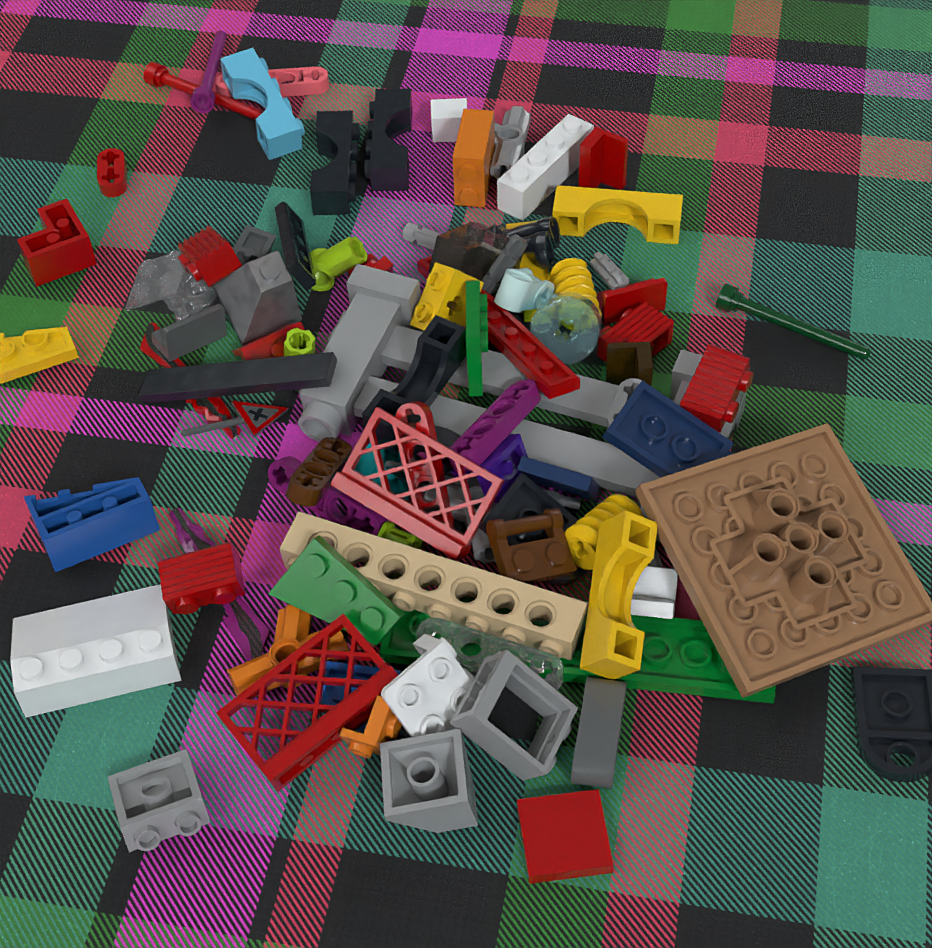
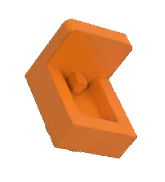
(380, 729)

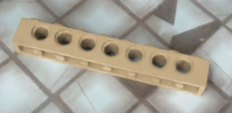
(455, 581)

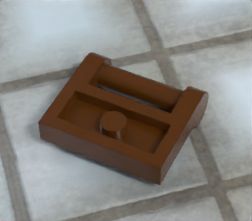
(536, 559)

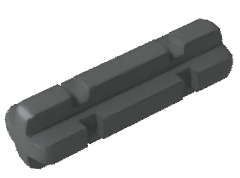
(505, 260)

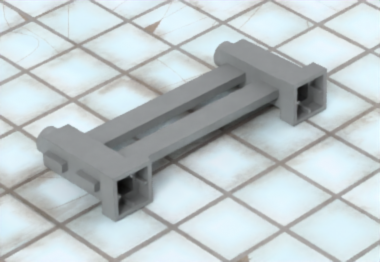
(379, 334)

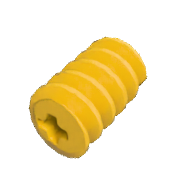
(574, 277)
(584, 533)

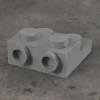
(158, 801)

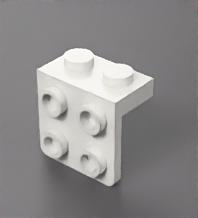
(429, 689)

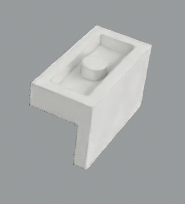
(655, 593)

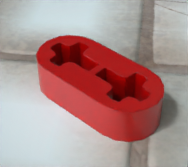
(106, 173)

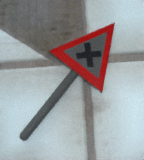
(254, 416)

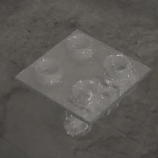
(157, 281)

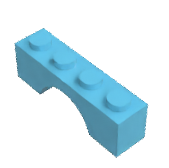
(249, 79)

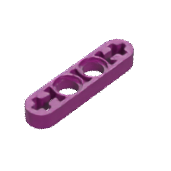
(497, 422)
(327, 506)

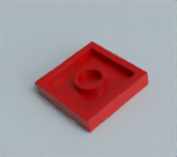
(564, 836)

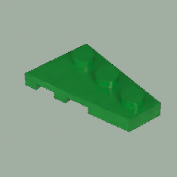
(476, 335)
(329, 586)

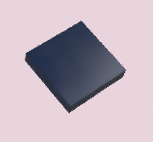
(560, 479)

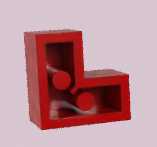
(58, 248)

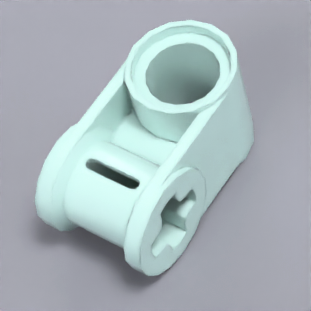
(522, 290)

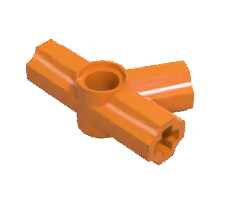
(291, 632)

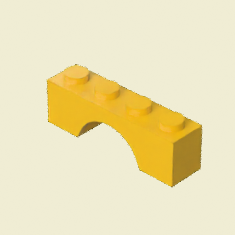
(651, 213)
(611, 640)

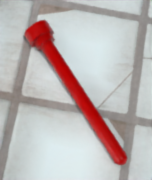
(158, 75)

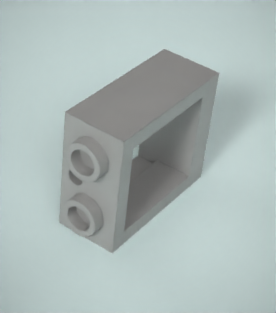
(472, 715)

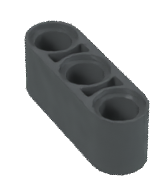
(599, 733)

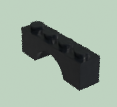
(388, 160)
(332, 185)
(436, 359)

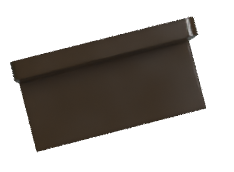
(629, 361)

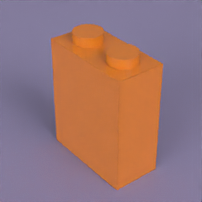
(473, 157)

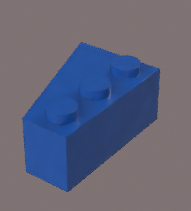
(92, 521)

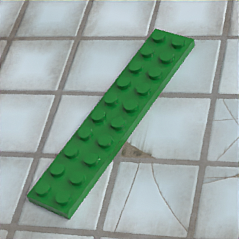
(675, 657)

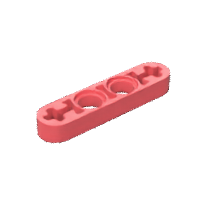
(305, 81)

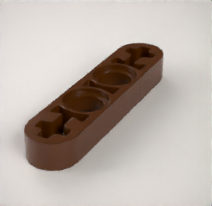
(317, 471)

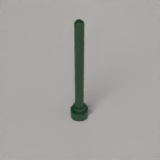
(732, 299)

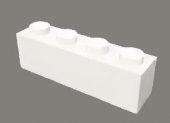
(542, 168)

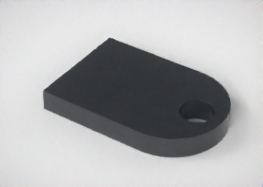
(527, 499)
(893, 718)

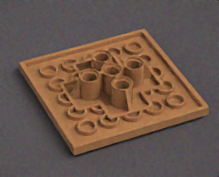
(785, 558)

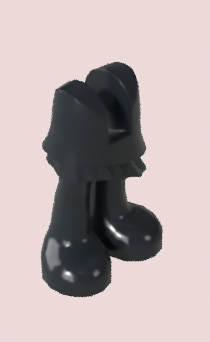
(541, 239)

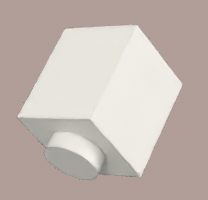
(446, 118)

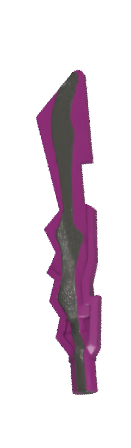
(242, 622)

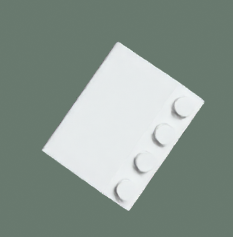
(92, 651)

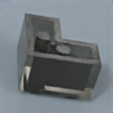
(470, 249)

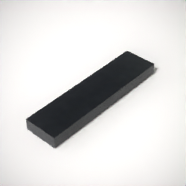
(295, 245)

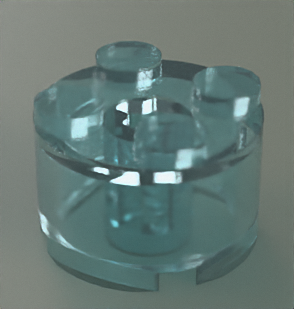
(573, 310)

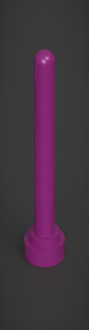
(203, 97)

